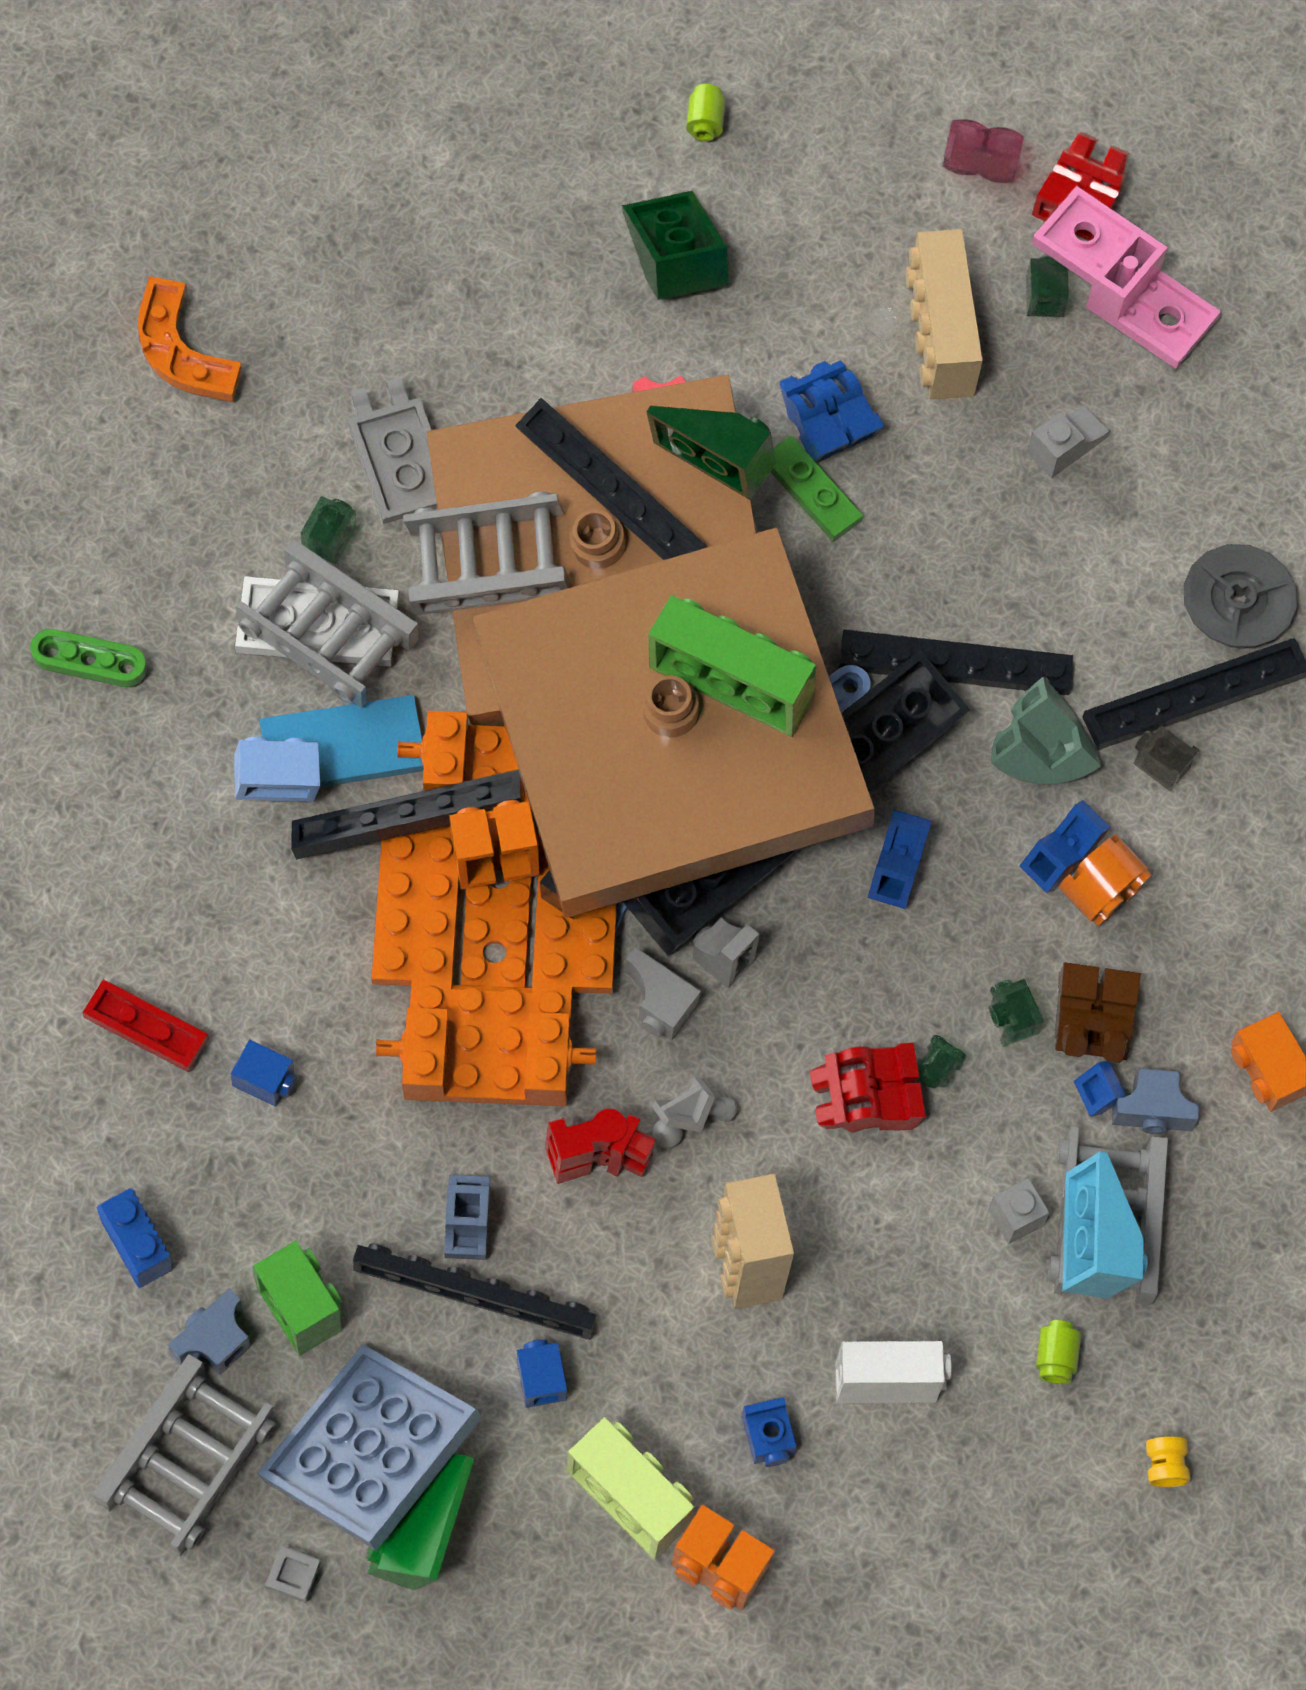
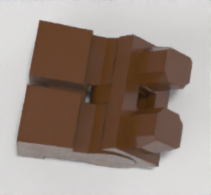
(1095, 1015)

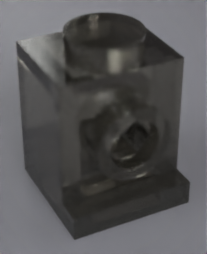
(1164, 768)

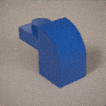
(1065, 848)
(899, 859)

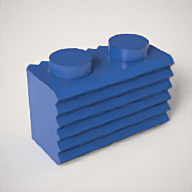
(135, 1237)

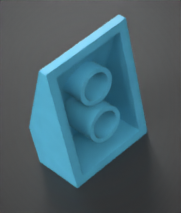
(1100, 1232)

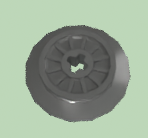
(1246, 573)

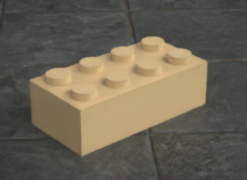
(944, 314)
(752, 1241)

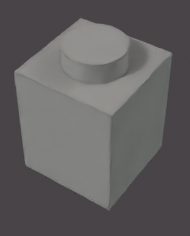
(1018, 1211)

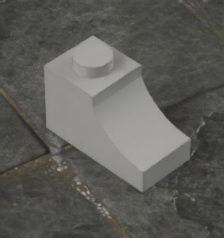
(1065, 440)
(725, 950)
(666, 996)

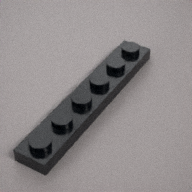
(607, 482)
(958, 661)
(1195, 693)
(400, 814)
(489, 1295)

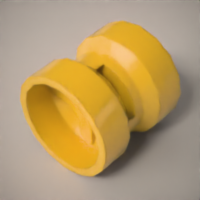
(1168, 1462)

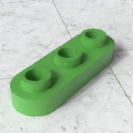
(75, 648)

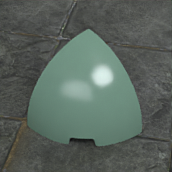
(1044, 740)

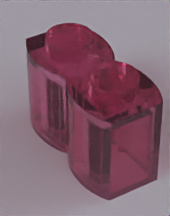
(982, 151)

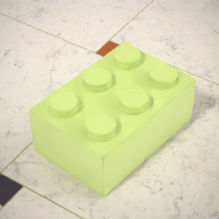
(630, 1487)

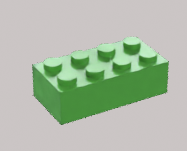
(732, 664)

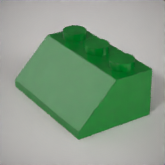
(418, 1543)

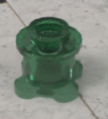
(939, 1063)

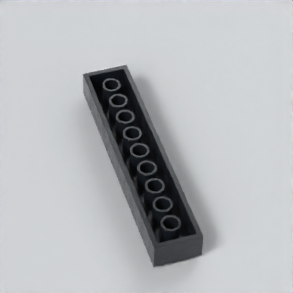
(886, 731)

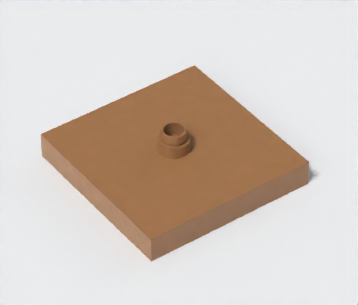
(498, 463)
(639, 770)

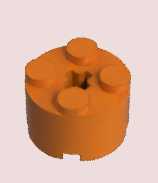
(1105, 880)

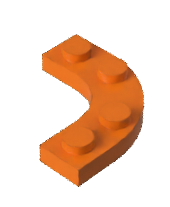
(170, 356)

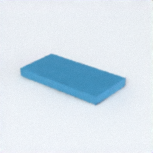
(354, 740)

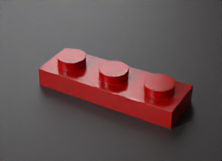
(145, 1025)

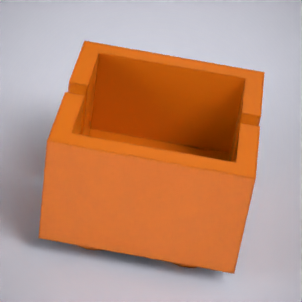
(476, 830)
(703, 1547)

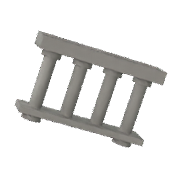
(508, 583)
(332, 587)
(1146, 1200)
(166, 1418)

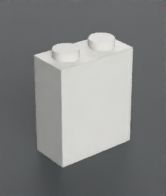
(891, 1372)

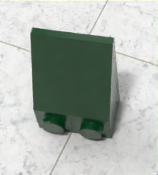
(677, 245)
(717, 443)

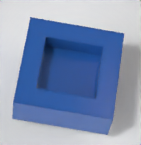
(1099, 1088)

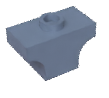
(1155, 1104)
(467, 1217)
(213, 1334)

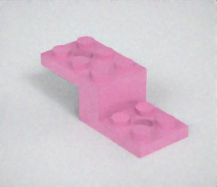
(1126, 277)

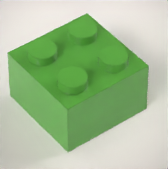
(298, 1297)

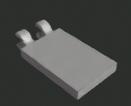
(394, 451)

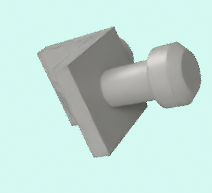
(689, 1113)

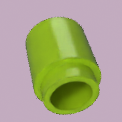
(705, 112)
(1058, 1352)

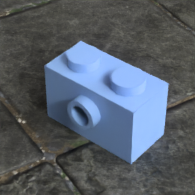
(276, 770)

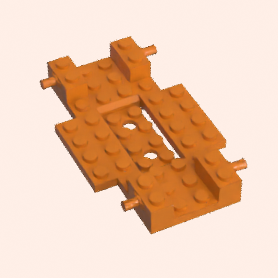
(489, 1033)

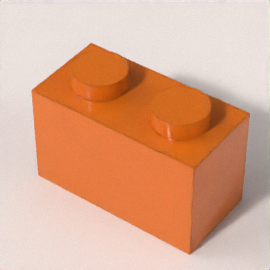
(1271, 1060)

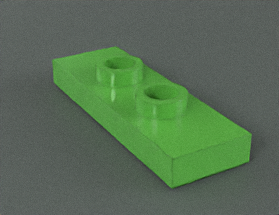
(814, 490)

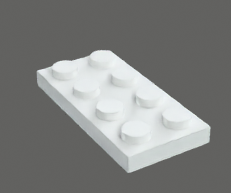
(257, 589)

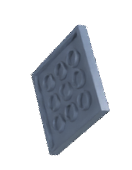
(369, 1446)

